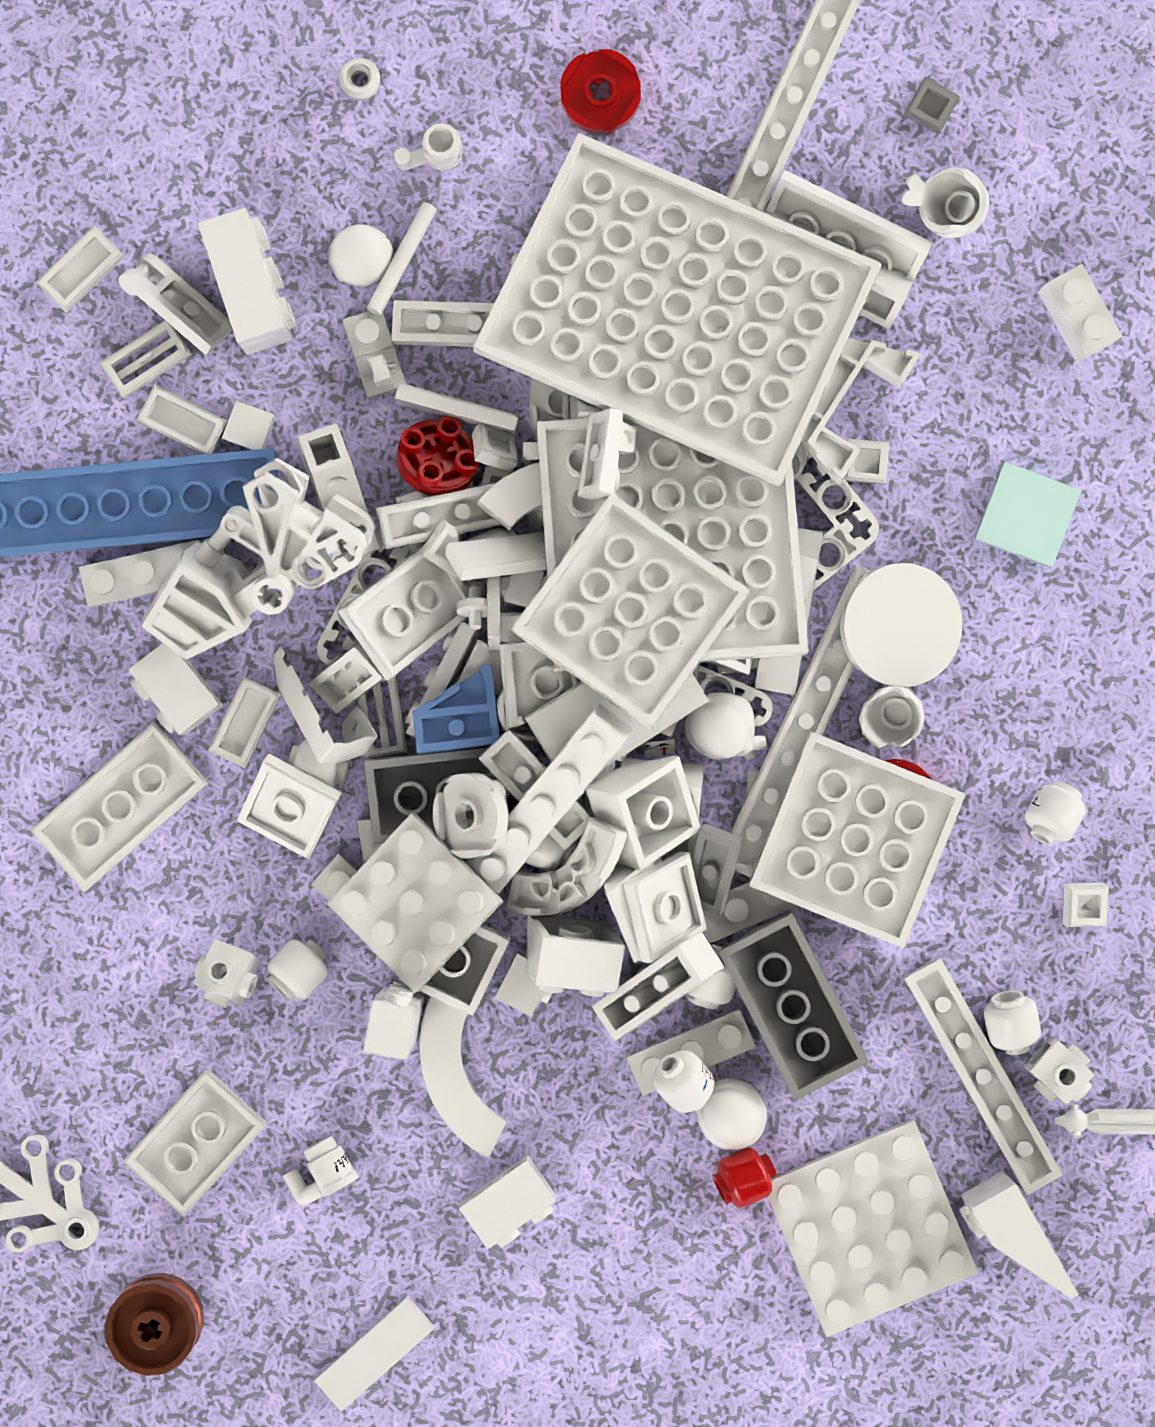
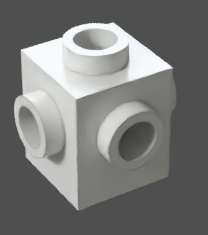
(226, 974)
(1050, 1061)

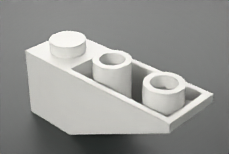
(331, 471)

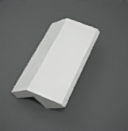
(860, 231)

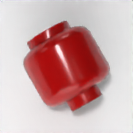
(744, 1177)

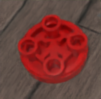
(436, 456)

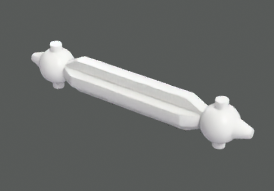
(1107, 1121)

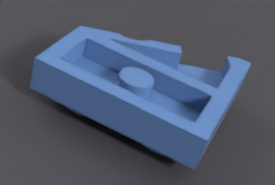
(459, 717)

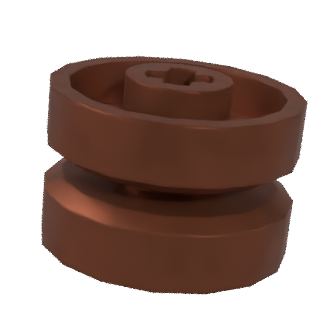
(150, 1348)

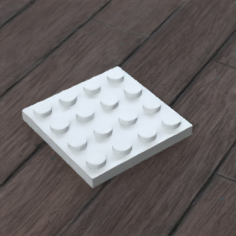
(630, 611)
(856, 839)
(870, 1227)

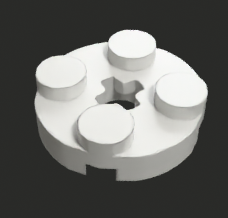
(490, 815)

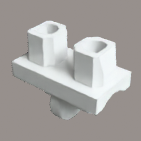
(499, 623)

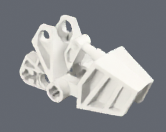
(214, 594)

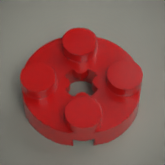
(595, 68)

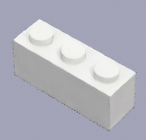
(658, 986)

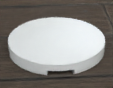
(901, 625)

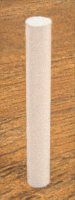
(401, 259)

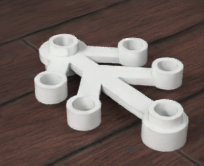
(38, 1199)

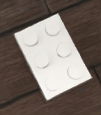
(248, 280)

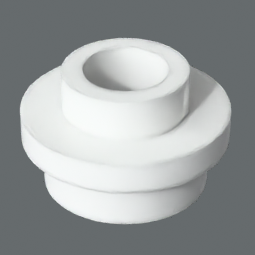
(354, 67)

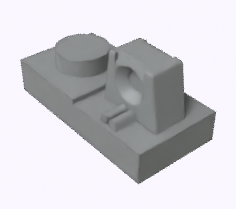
(714, 866)

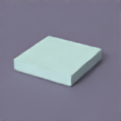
(1027, 514)

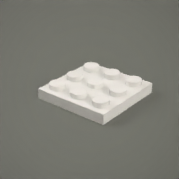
(414, 902)

